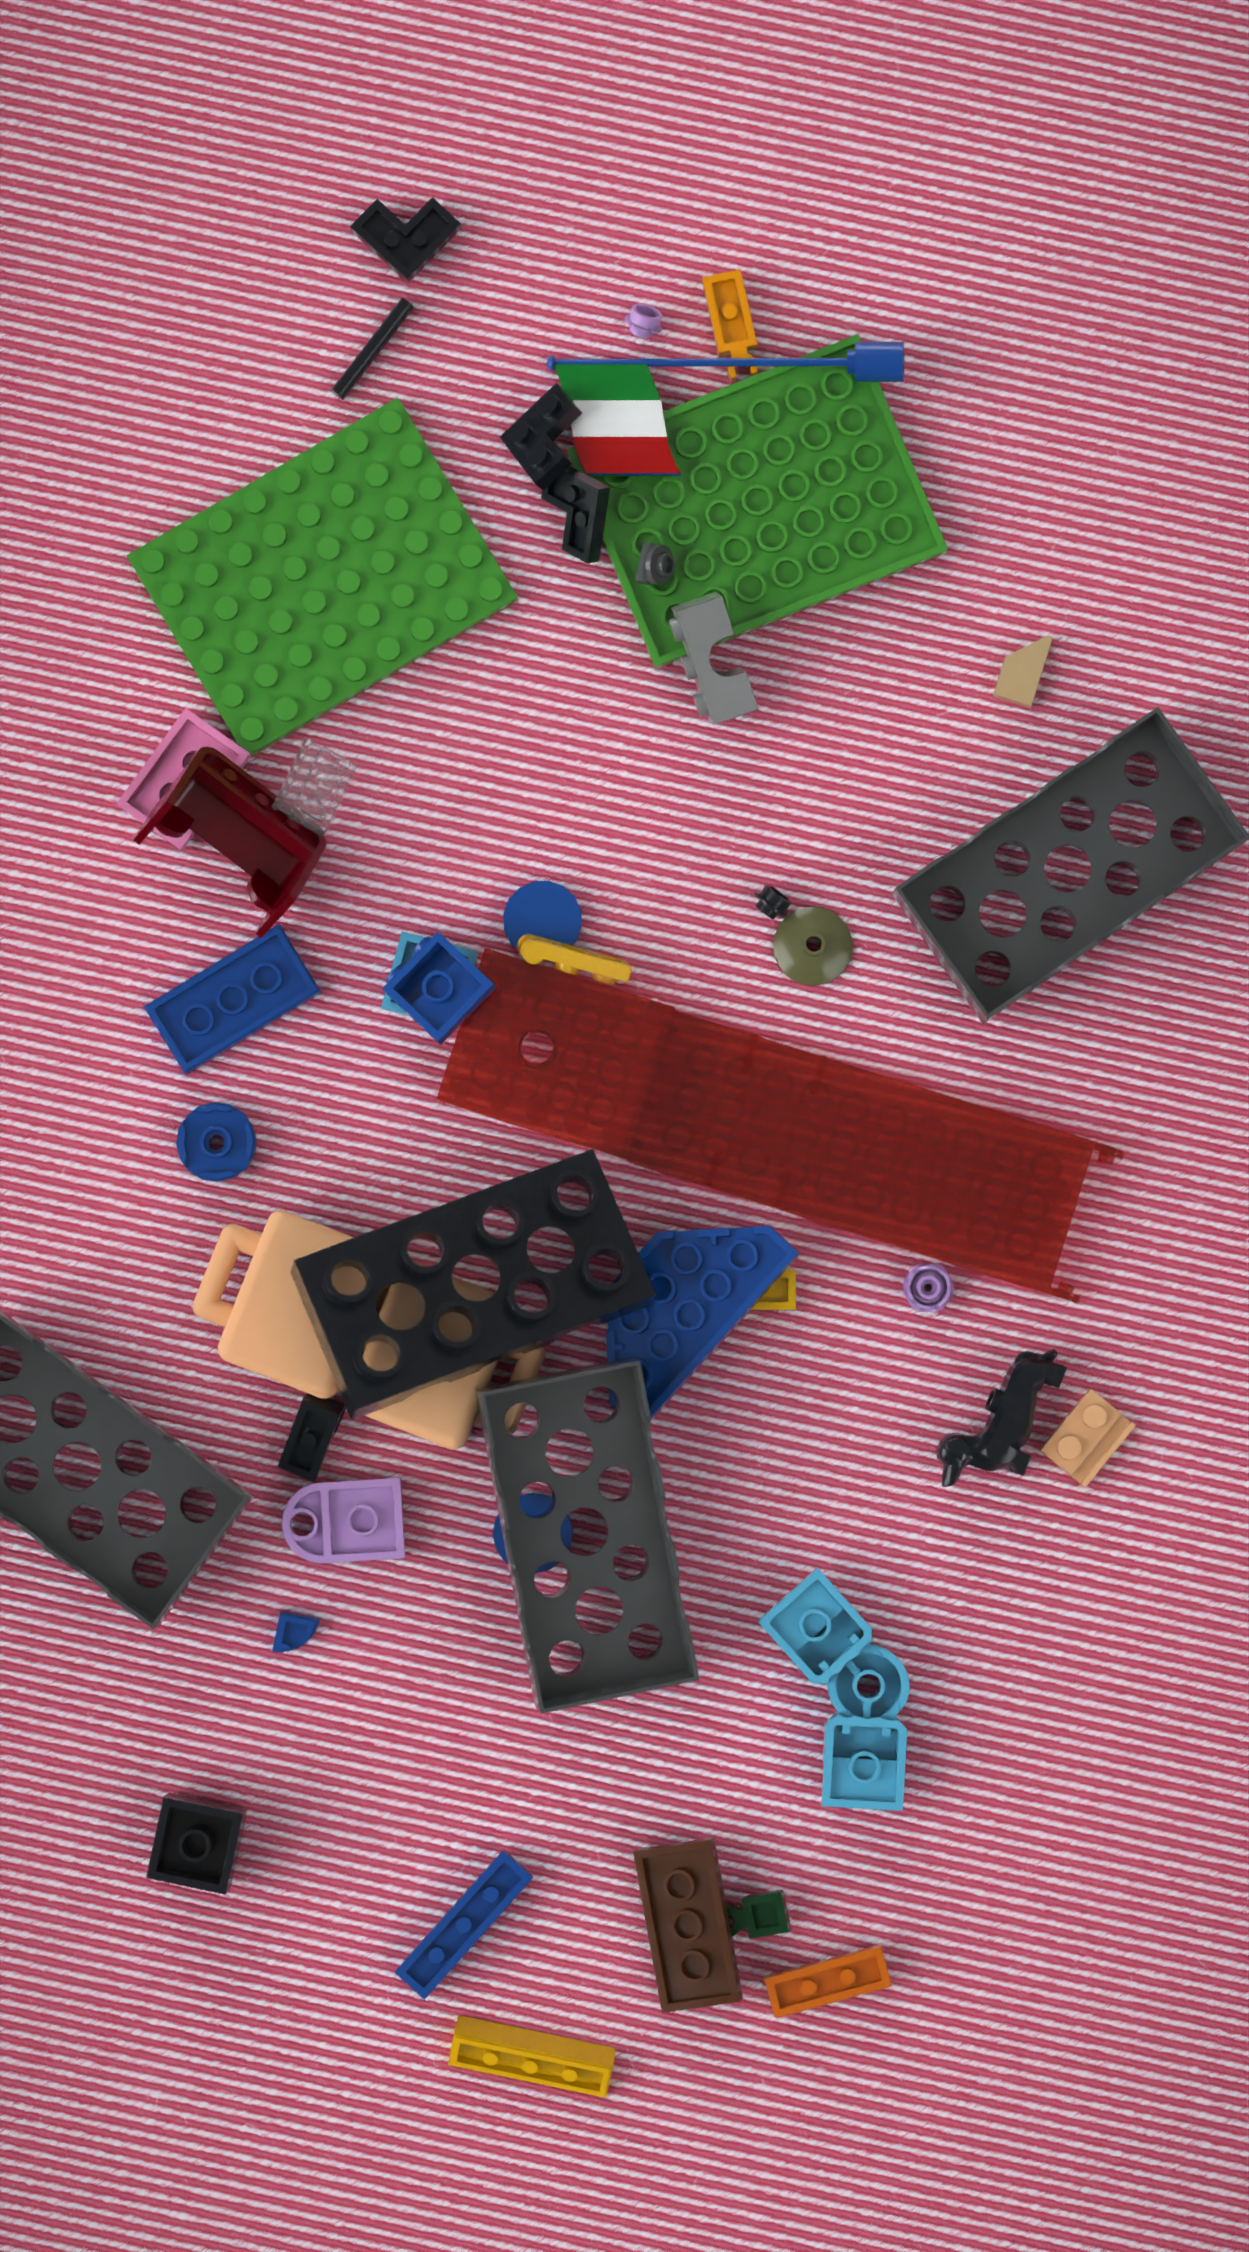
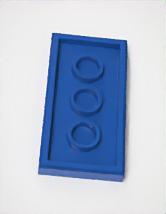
(232, 999)

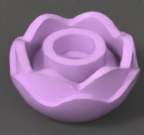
(930, 1274)

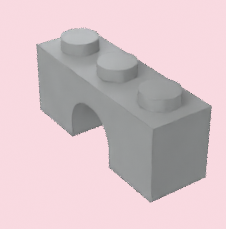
(699, 627)

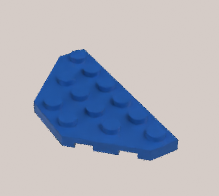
(702, 1292)

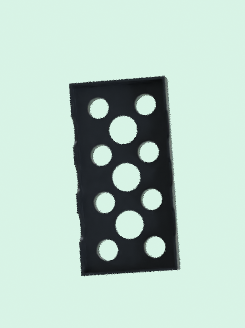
(498, 1323)

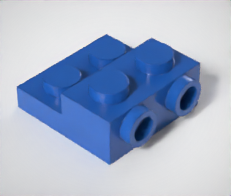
(438, 987)

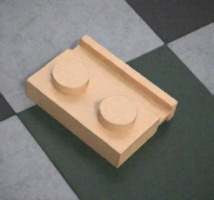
(1087, 1437)

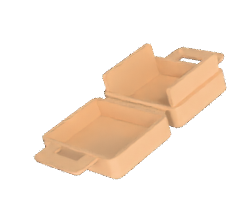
(275, 1338)

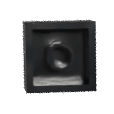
(196, 1843)

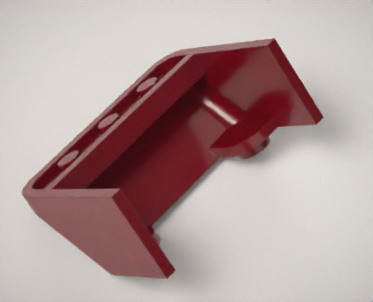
(238, 820)

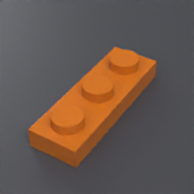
(827, 1981)

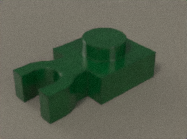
(761, 1914)

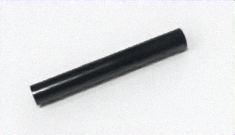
(372, 348)

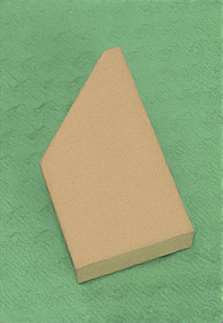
(1022, 673)

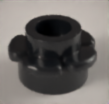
(772, 902)

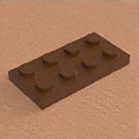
(688, 1925)

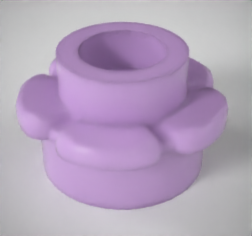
(644, 320)

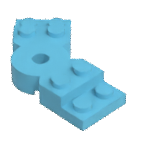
(863, 1737)

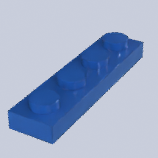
(463, 1924)

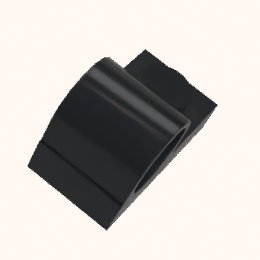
(311, 1436)

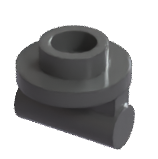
(655, 564)

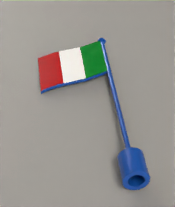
(624, 417)

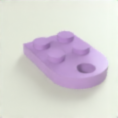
(350, 1521)

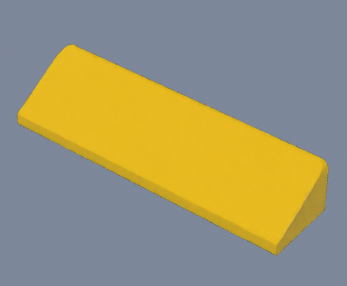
(532, 2056)

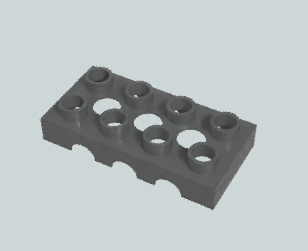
(1035, 826)
(108, 1425)
(636, 1519)

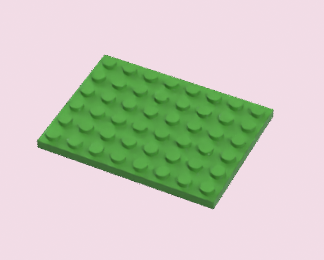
(779, 504)
(322, 577)

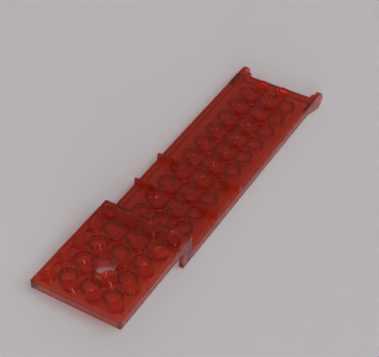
(772, 1124)

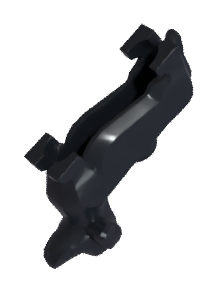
(1008, 1423)

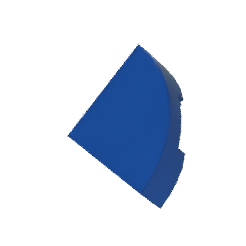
(293, 1631)

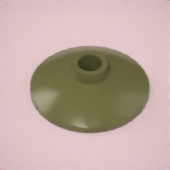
(809, 966)

